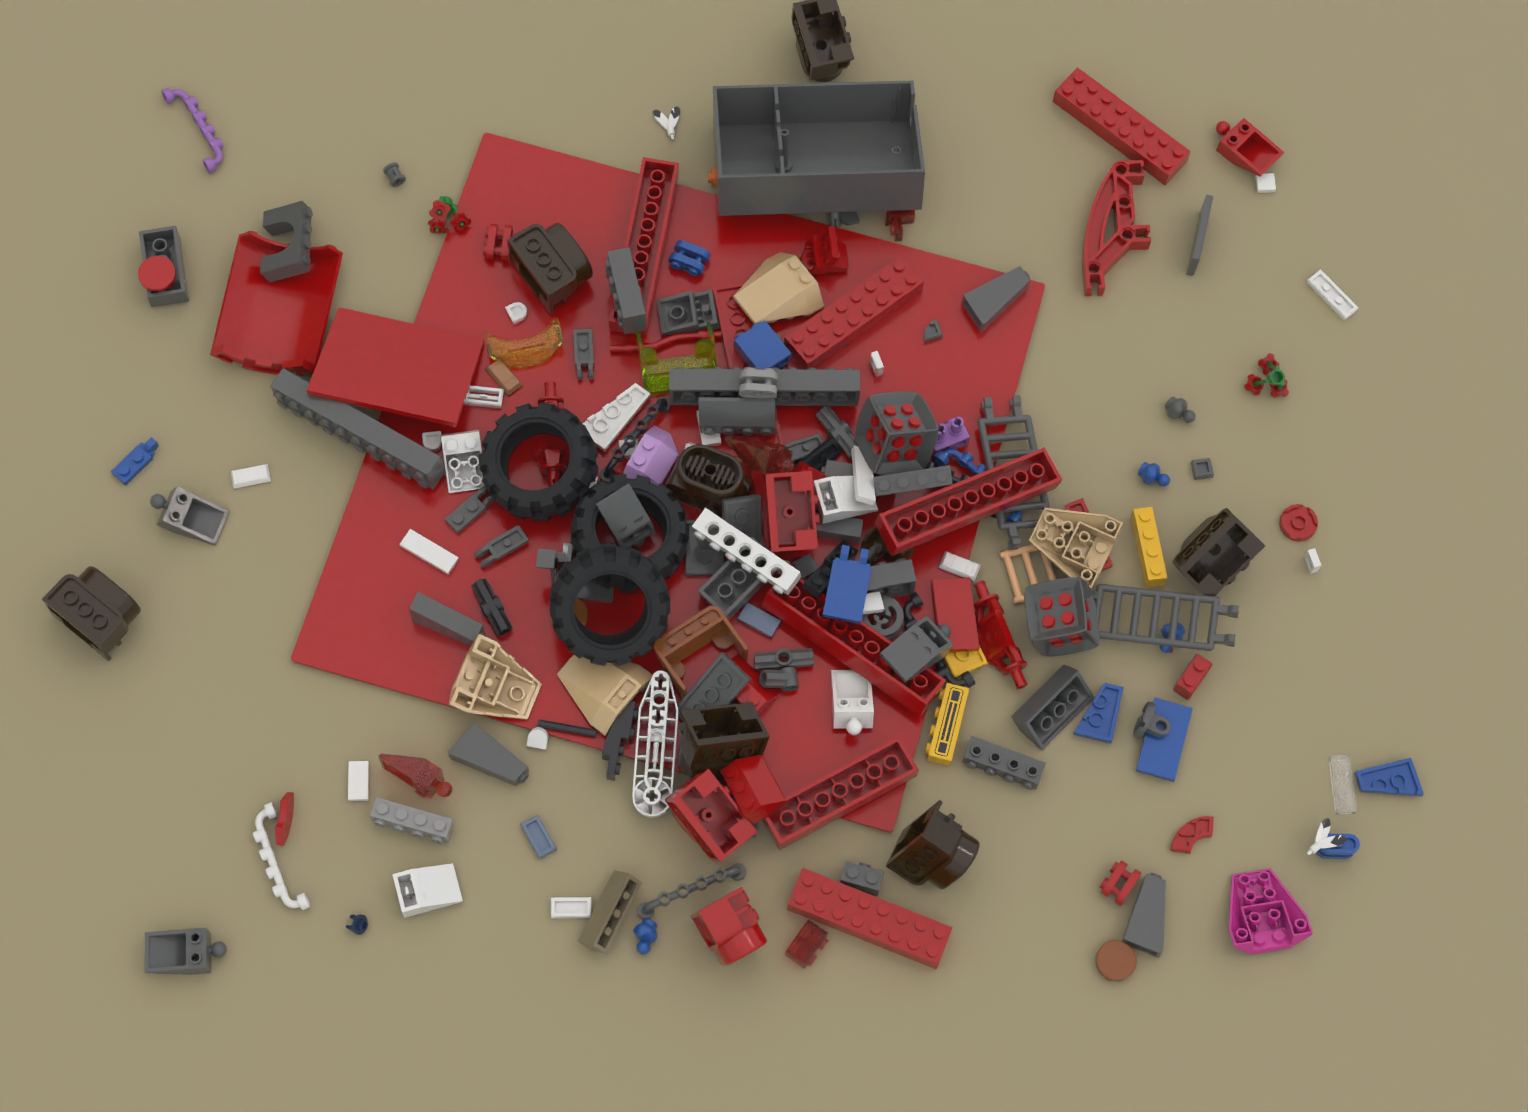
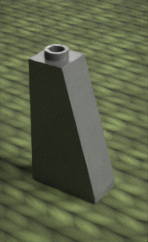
(993, 298)
(444, 620)
(488, 756)
(1146, 921)

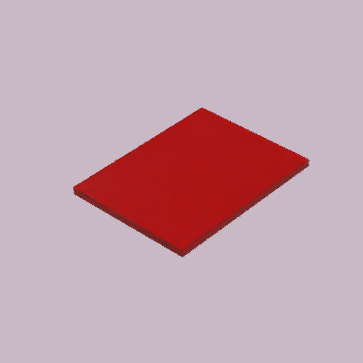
(396, 367)

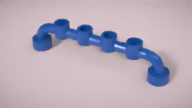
(965, 461)

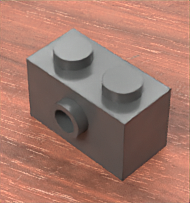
(862, 877)

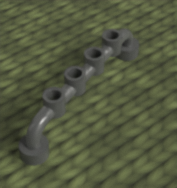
(737, 873)

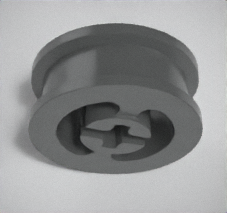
(881, 627)

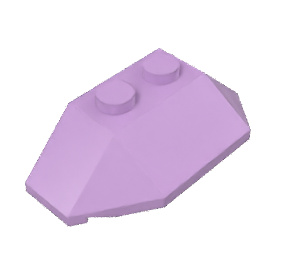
(652, 456)

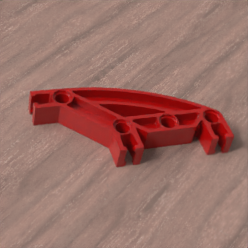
(1114, 190)

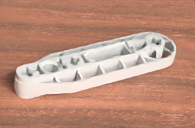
(656, 734)

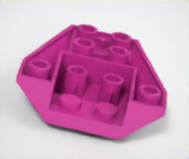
(1264, 914)

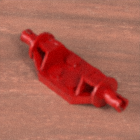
(550, 446)
(995, 636)

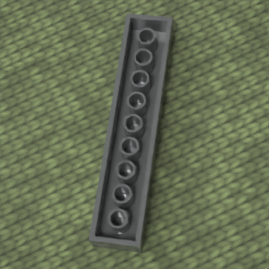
(794, 386)
(359, 430)

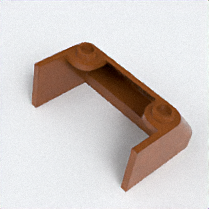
(691, 636)

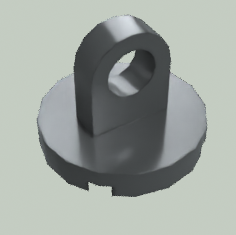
(1148, 722)

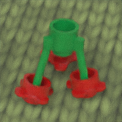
(444, 207)
(1274, 377)

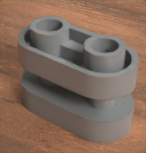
(758, 383)

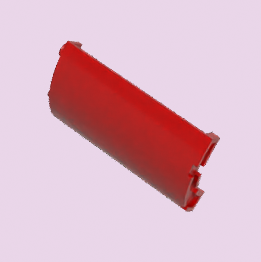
(277, 321)

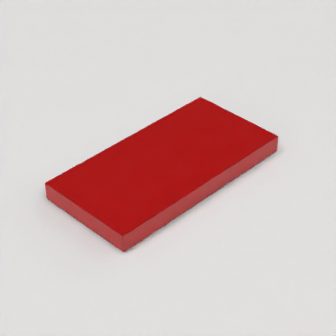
(956, 609)

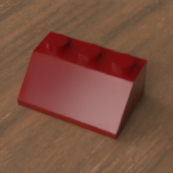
(753, 691)
(753, 787)

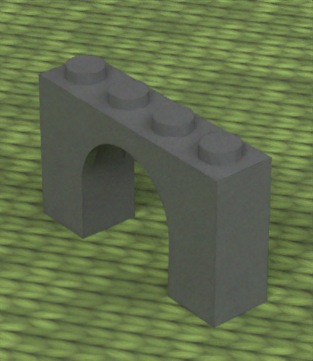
(296, 257)
(913, 480)
(844, 529)

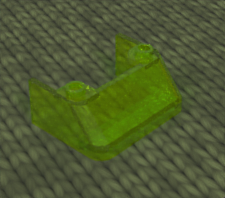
(656, 371)

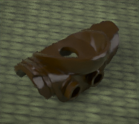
(878, 549)

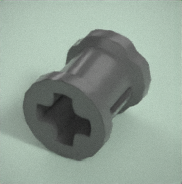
(395, 170)

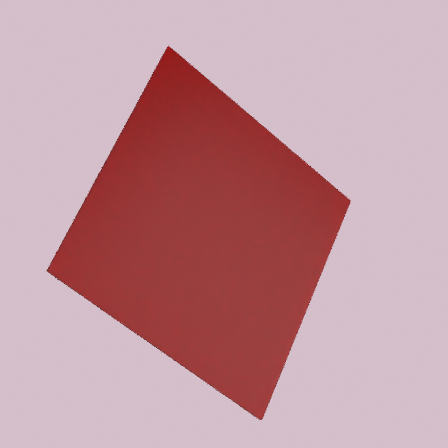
(363, 599)

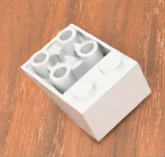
(462, 460)
(838, 500)
(427, 889)

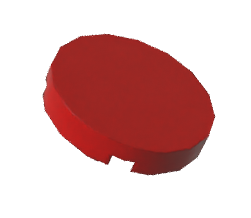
(156, 273)
(1298, 522)

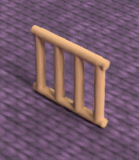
(1024, 551)

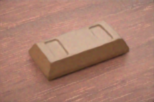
(504, 377)

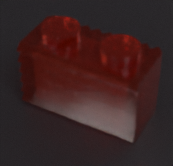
(806, 944)

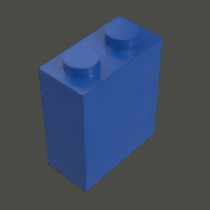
(762, 347)

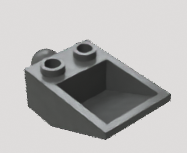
(196, 516)
(626, 517)
(918, 648)
(175, 951)

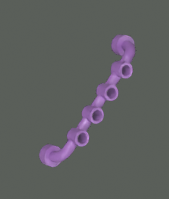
(199, 118)

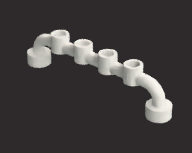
(274, 871)

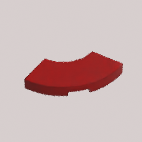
(285, 818)
(1192, 832)

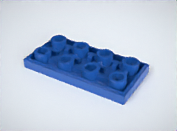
(1162, 755)

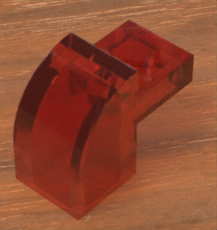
(896, 219)

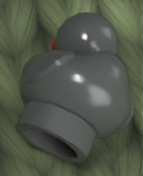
(1178, 408)

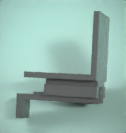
(590, 591)

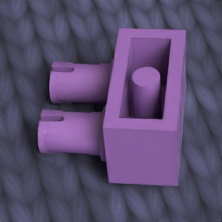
(951, 435)

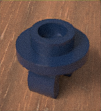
(359, 924)

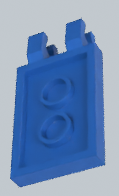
(847, 587)

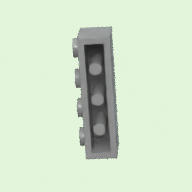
(412, 820)

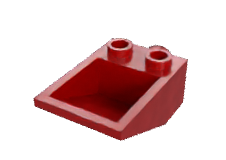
(1249, 148)

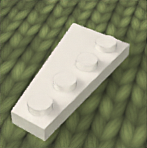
(614, 417)

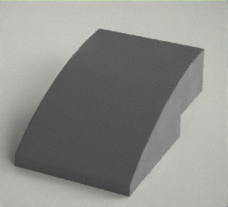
(687, 312)

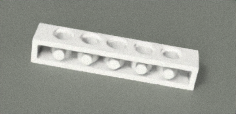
(709, 520)

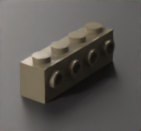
(610, 911)

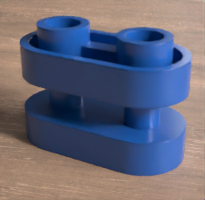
(689, 258)
(1343, 851)

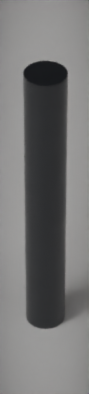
(567, 728)

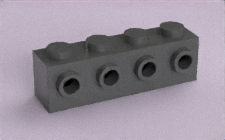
(1004, 763)

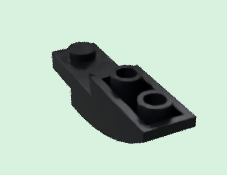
(819, 580)
(619, 733)

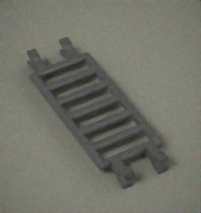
(1018, 417)
(1171, 641)

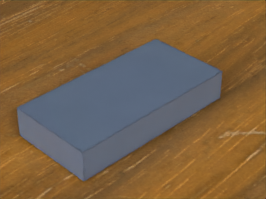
(759, 620)
(538, 837)

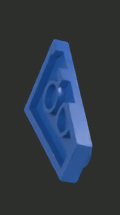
(1102, 715)
(1390, 778)

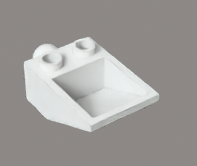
(851, 701)

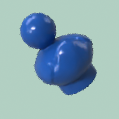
(1151, 473)
(1179, 636)
(647, 934)

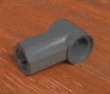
(784, 678)

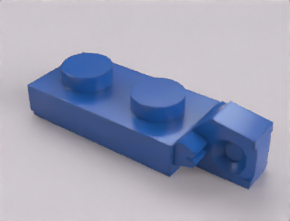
(135, 461)

